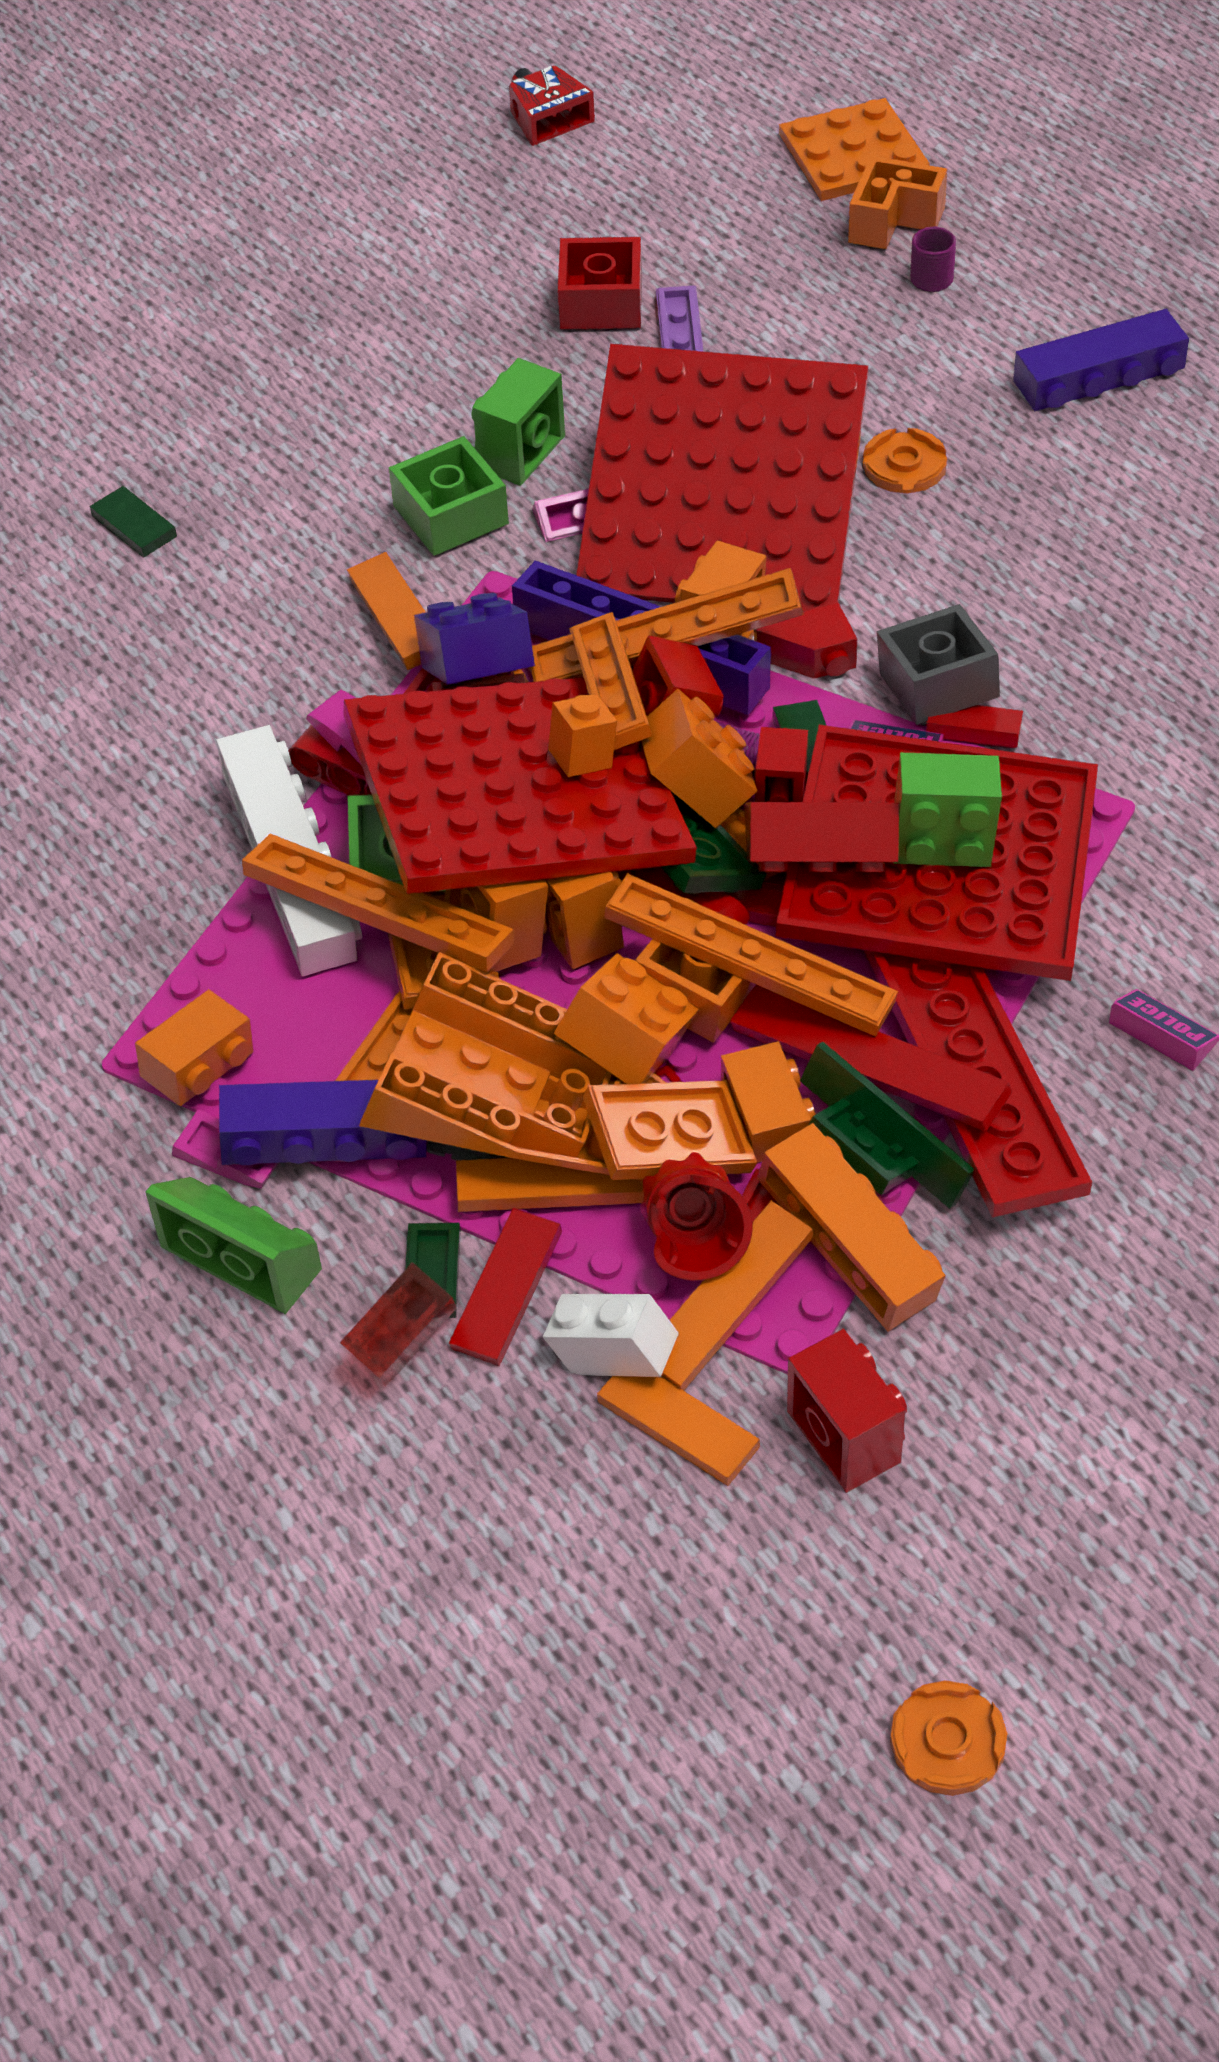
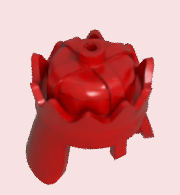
(697, 1218)

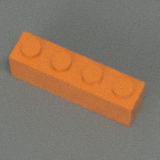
(852, 1226)

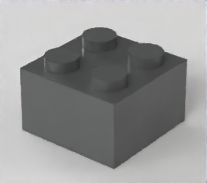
(938, 663)

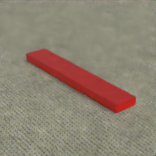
(883, 1060)

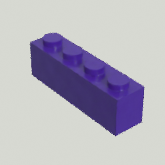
(1100, 360)
(304, 1124)

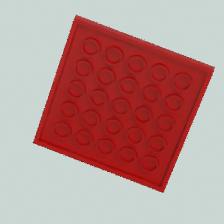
(725, 454)
(485, 803)
(996, 917)

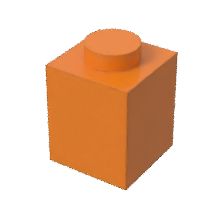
(582, 735)

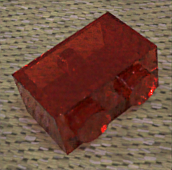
(399, 1324)

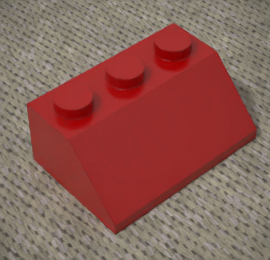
(822, 834)

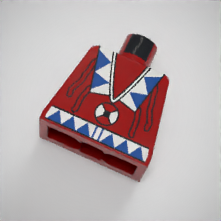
(549, 103)

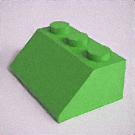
(234, 1241)

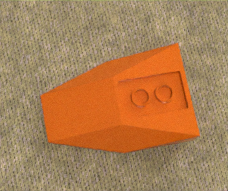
(489, 1074)

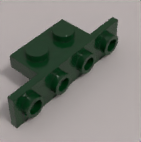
(879, 1134)

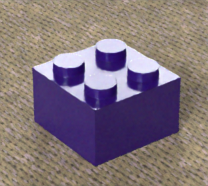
(473, 638)

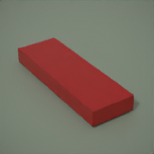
(506, 1287)

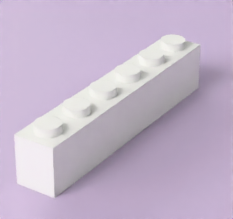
(272, 803)

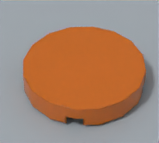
(905, 471)
(944, 1757)

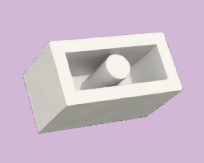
(611, 1334)

